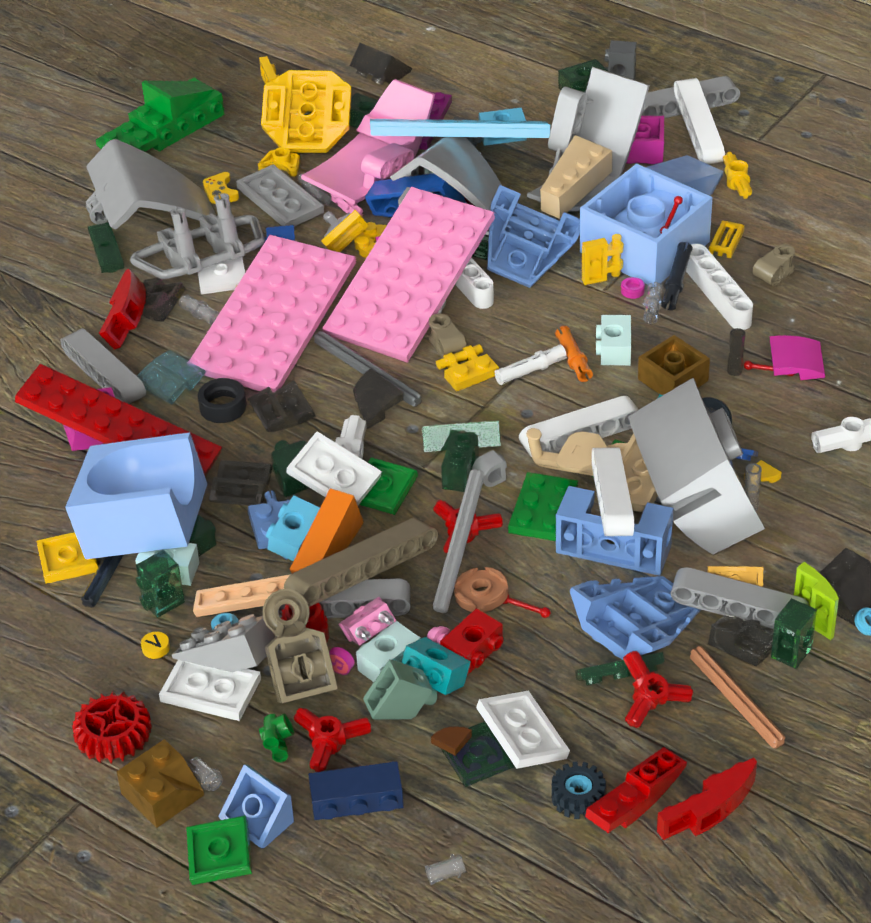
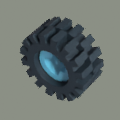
(564, 794)

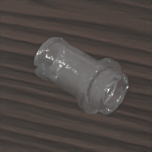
(209, 778)
(445, 869)

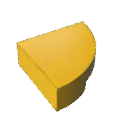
(768, 472)

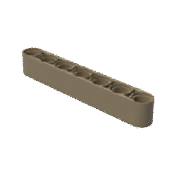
(362, 561)

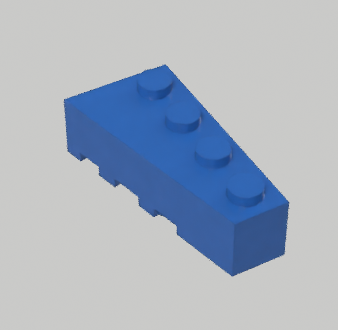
(385, 194)

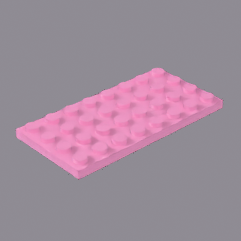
(409, 274)
(273, 313)

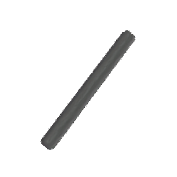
(363, 365)

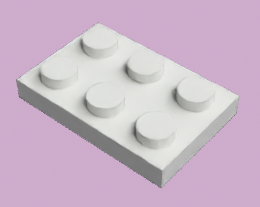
(328, 465)
(210, 689)
(522, 729)

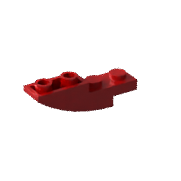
(126, 309)
(638, 793)
(718, 799)

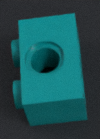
(442, 667)

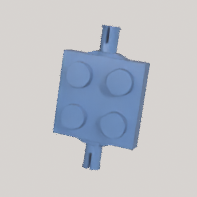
(263, 516)

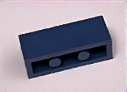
(356, 790)

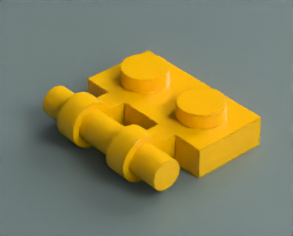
(595, 258)
(470, 372)

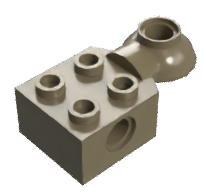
(296, 654)

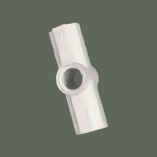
(353, 435)
(847, 436)

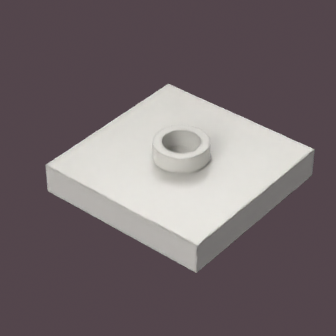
(221, 276)

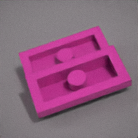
(797, 355)

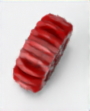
(111, 727)

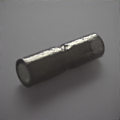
(736, 349)

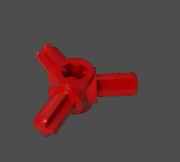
(479, 523)
(646, 680)
(328, 735)

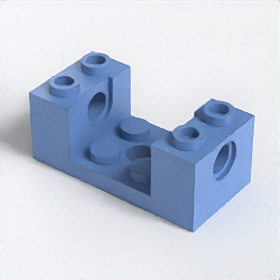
(583, 537)

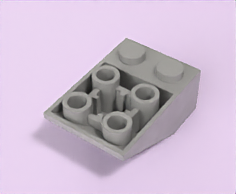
(228, 645)

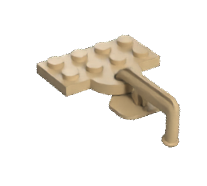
(577, 458)

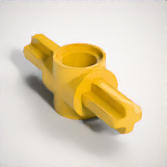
(737, 175)

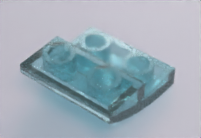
(170, 375)

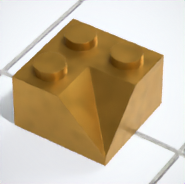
(672, 365)
(159, 783)

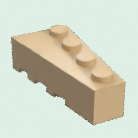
(575, 175)

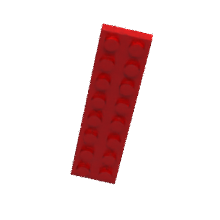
(99, 413)

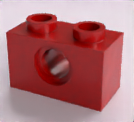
(475, 638)

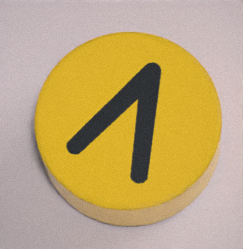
(155, 645)

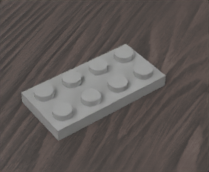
(280, 196)

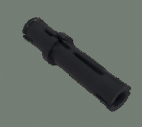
(674, 283)

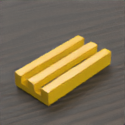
(723, 248)

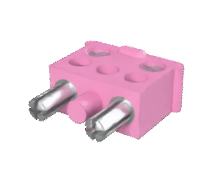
(367, 621)

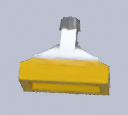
(343, 230)

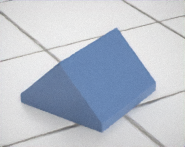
(263, 803)

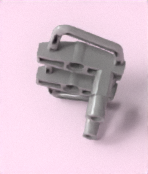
(179, 245)

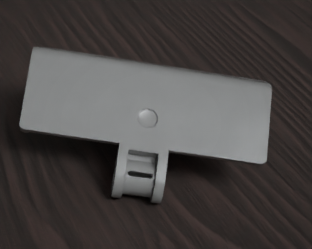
(460, 166)
(134, 179)

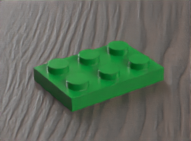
(538, 506)

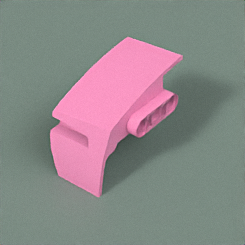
(370, 157)

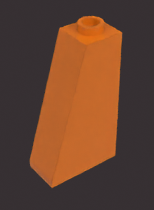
(331, 529)

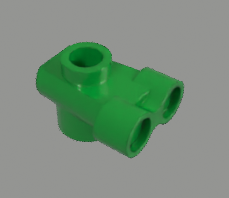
(274, 734)

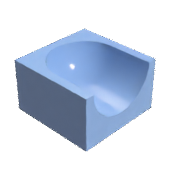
(637, 210)
(137, 496)

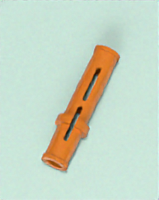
(576, 359)

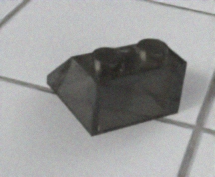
(378, 65)
(851, 580)

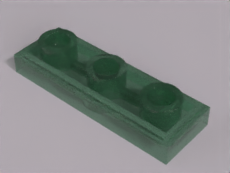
(105, 248)
(438, 436)
(619, 669)

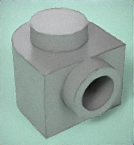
(493, 468)

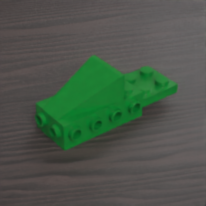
(168, 115)

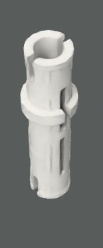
(540, 360)

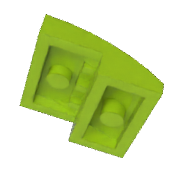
(819, 595)

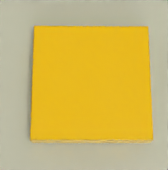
(63, 558)

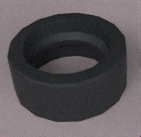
(225, 412)

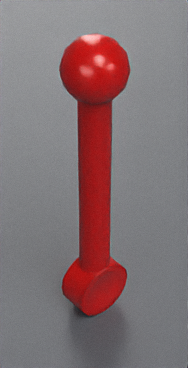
(677, 201)
(749, 365)
(544, 612)

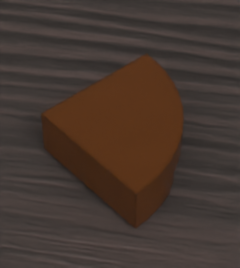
(451, 738)

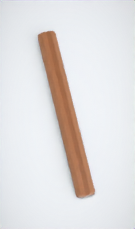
(737, 697)

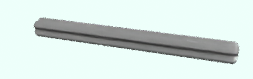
(458, 541)

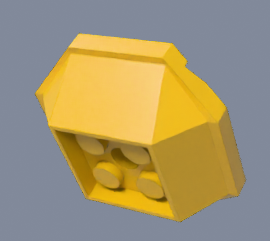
(302, 92)

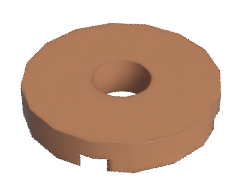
(484, 600)

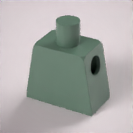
(399, 692)

